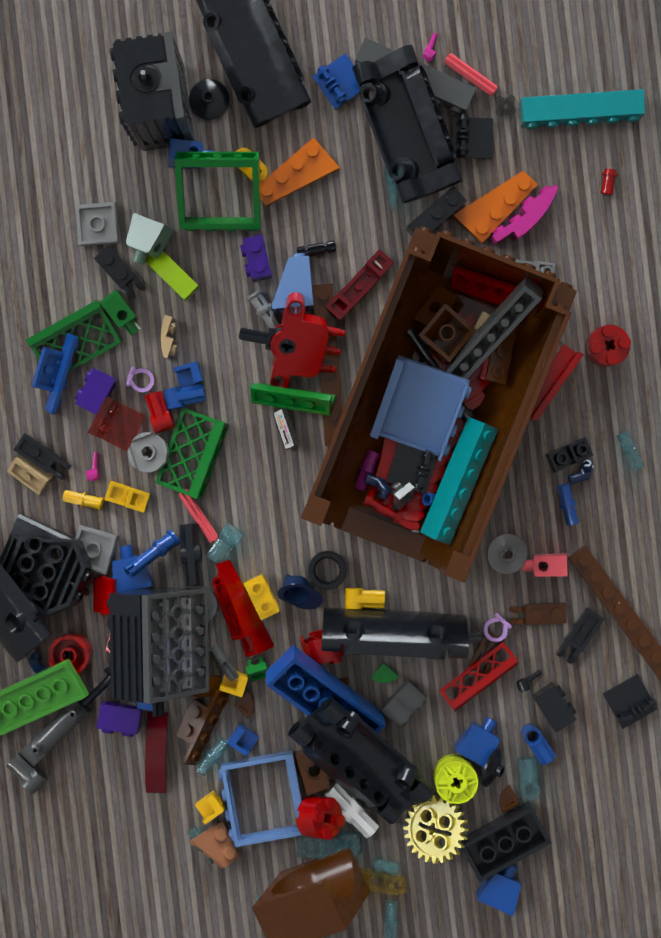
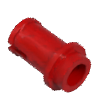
(608, 181)

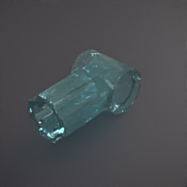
(227, 539)
(528, 776)

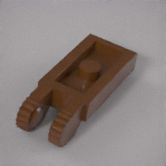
(540, 614)

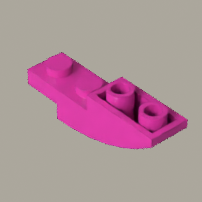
(531, 213)

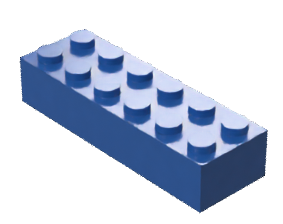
(309, 685)

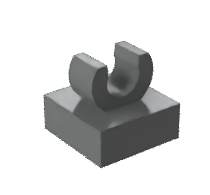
(402, 494)

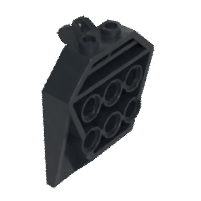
(70, 570)

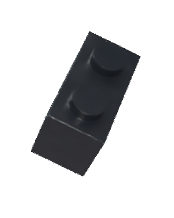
(554, 707)

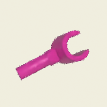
(428, 53)
(93, 474)

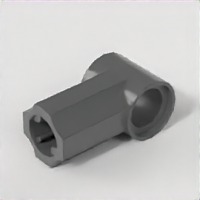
(31, 777)

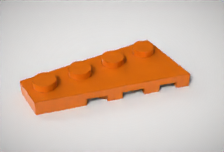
(301, 169)
(494, 207)

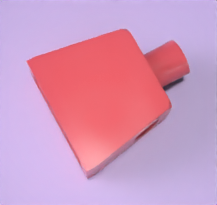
(556, 565)

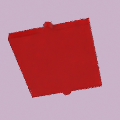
(101, 590)

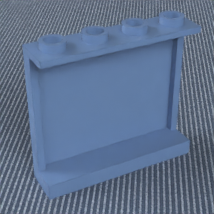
(421, 406)

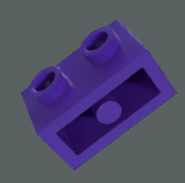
(257, 258)
(96, 388)
(119, 718)

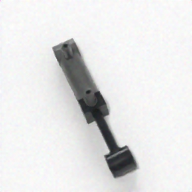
(62, 724)

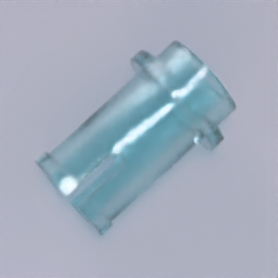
(385, 866)

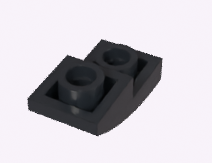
(569, 454)

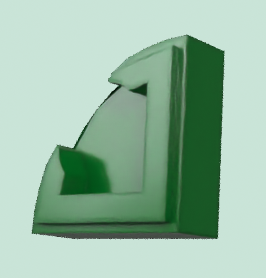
(384, 674)

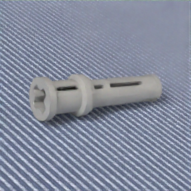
(263, 309)

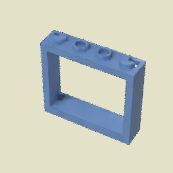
(231, 812)

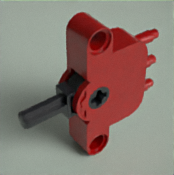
(306, 344)

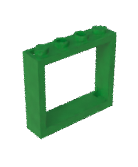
(218, 159)

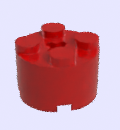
(618, 341)
(78, 645)
(313, 645)
(320, 818)

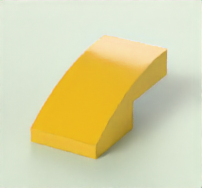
(127, 496)

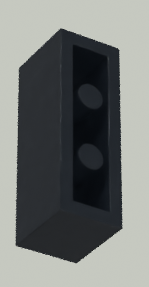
(439, 211)

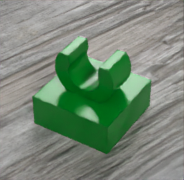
(257, 671)

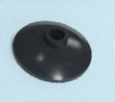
(211, 108)
(493, 767)

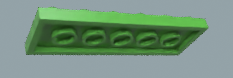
(40, 695)

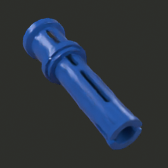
(158, 548)

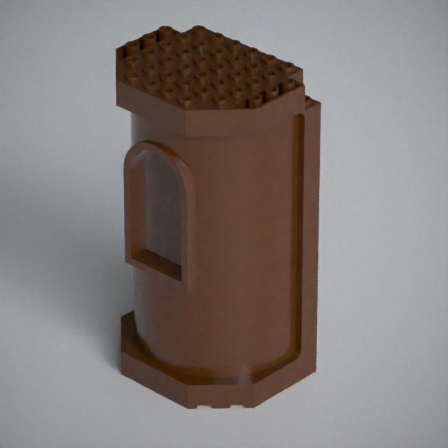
(507, 407)

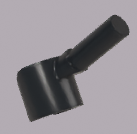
(522, 684)

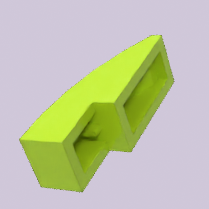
(173, 275)

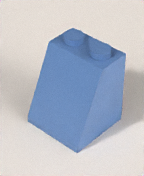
(294, 279)

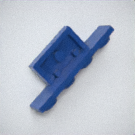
(52, 371)

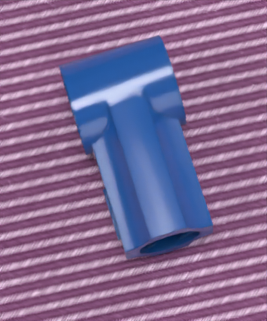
(179, 397)
(538, 744)

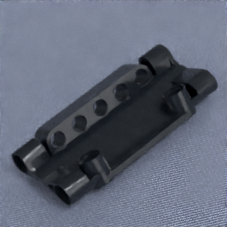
(255, 57)
(370, 762)

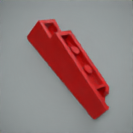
(239, 611)

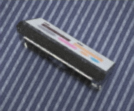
(286, 428)

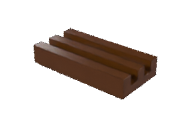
(488, 649)

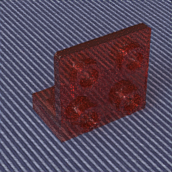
(116, 423)

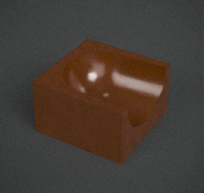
(313, 898)

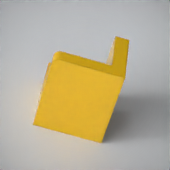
(235, 687)
(210, 806)

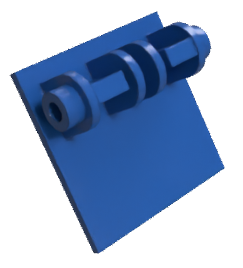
(337, 81)

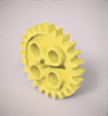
(431, 846)

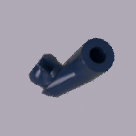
(583, 474)
(381, 484)
(35, 664)

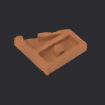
(217, 845)

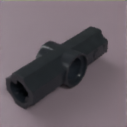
(191, 554)

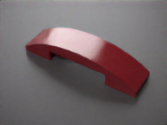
(359, 285)
(156, 753)

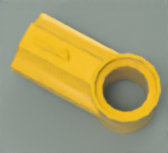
(358, 598)

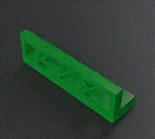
(292, 399)

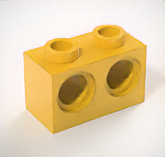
(262, 596)

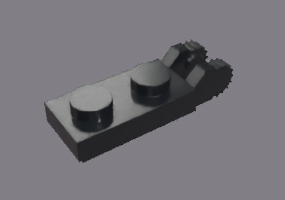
(118, 270)
(40, 455)
(580, 634)

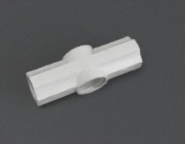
(353, 810)

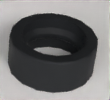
(342, 570)

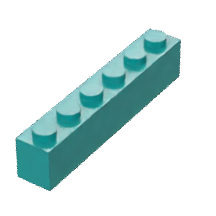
(582, 108)
(459, 480)

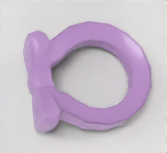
(129, 382)
(506, 626)

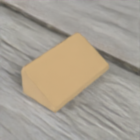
(30, 474)

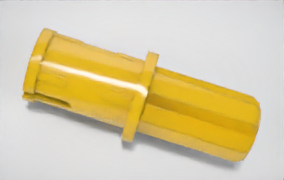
(83, 499)

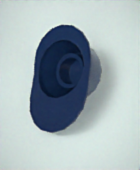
(298, 593)

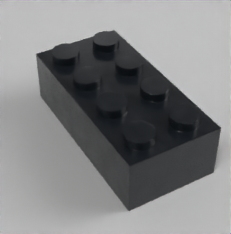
(504, 841)

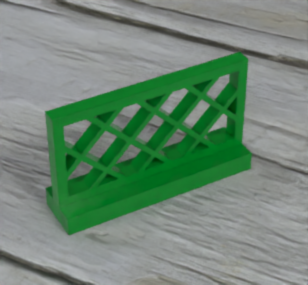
(70, 322)
(208, 458)

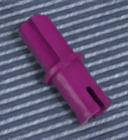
(367, 468)

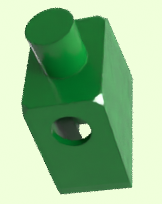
(114, 304)

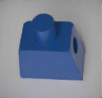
(178, 145)
(123, 582)
(478, 741)
(501, 890)

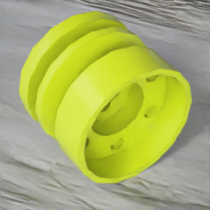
(449, 768)

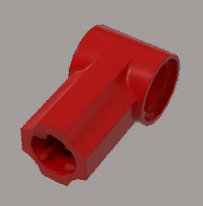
(160, 416)

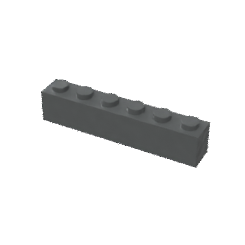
(447, 90)
(495, 328)

